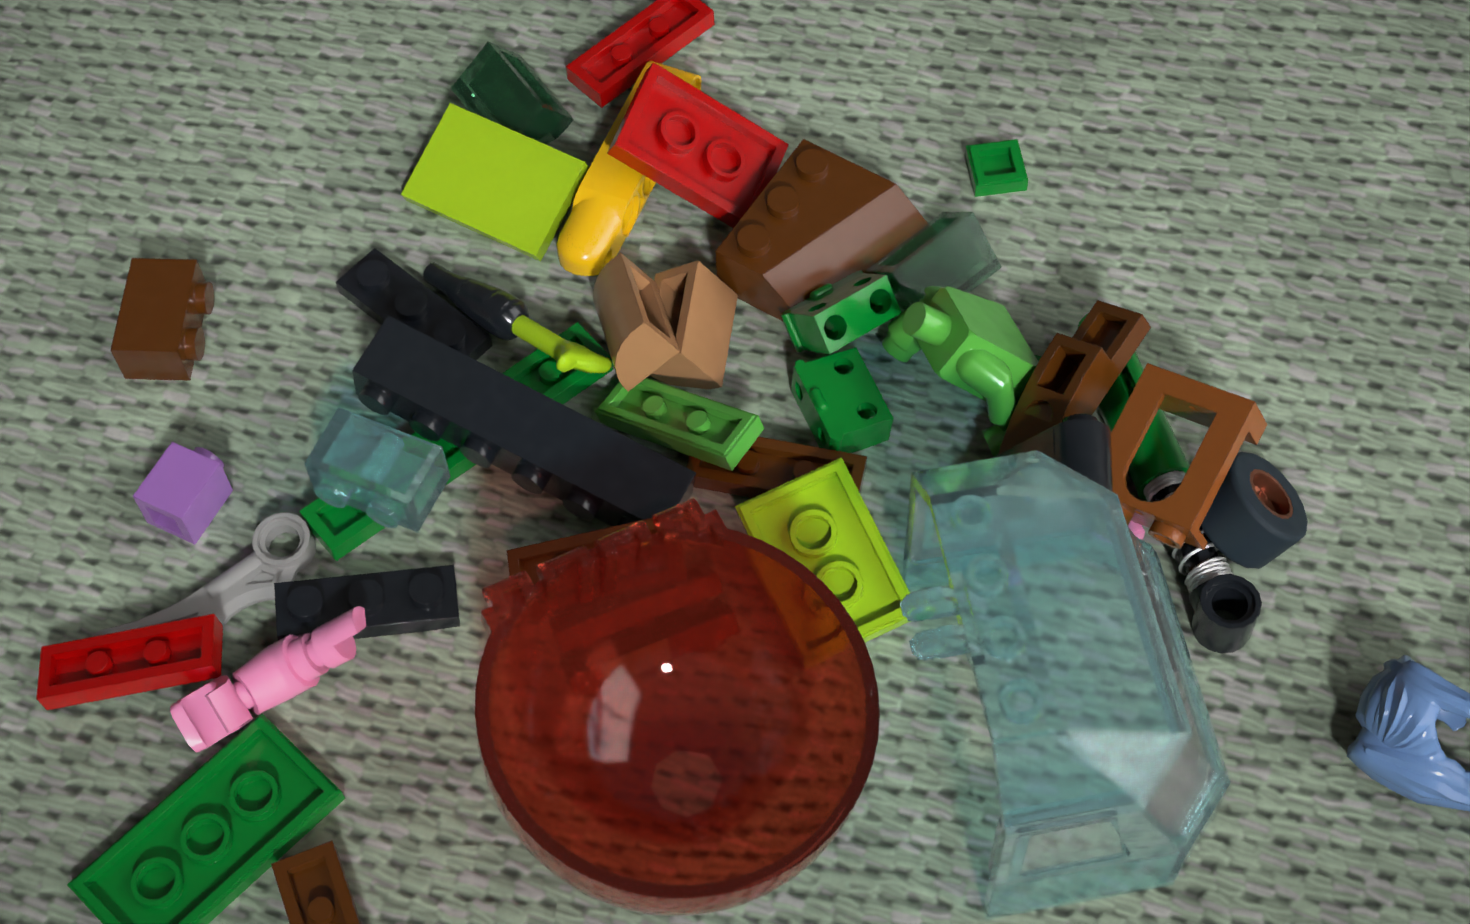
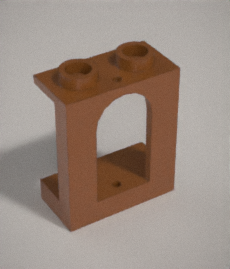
(1230, 423)

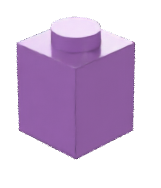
(183, 491)

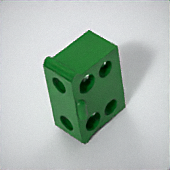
(841, 312)
(841, 402)

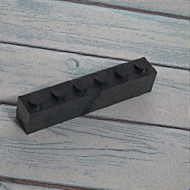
(516, 429)

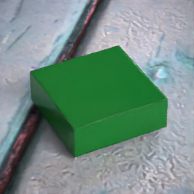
(996, 168)

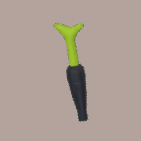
(509, 318)

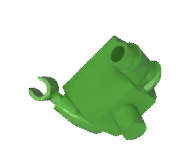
(970, 346)

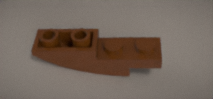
(1076, 371)

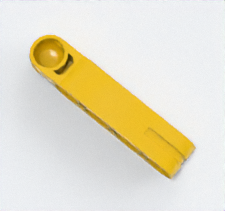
(607, 201)

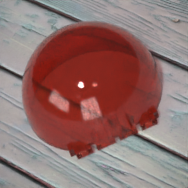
(674, 715)

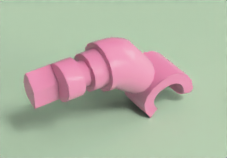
(266, 680)

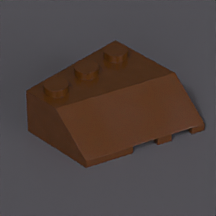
(813, 229)

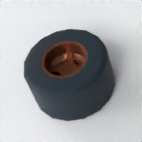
(1255, 513)

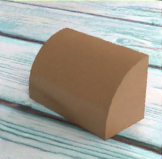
(633, 321)
(702, 321)

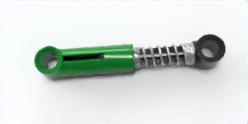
(1155, 476)

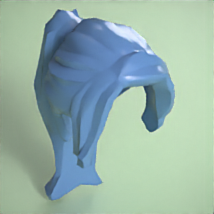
(1400, 734)

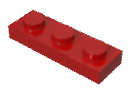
(649, 36)
(130, 662)

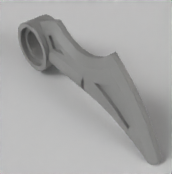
(246, 581)

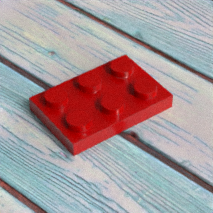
(696, 146)

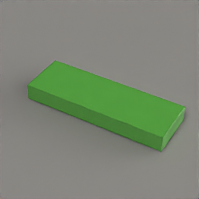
(682, 421)

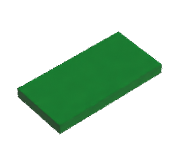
(211, 834)

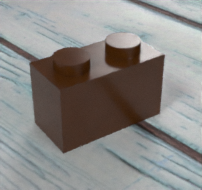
(162, 319)

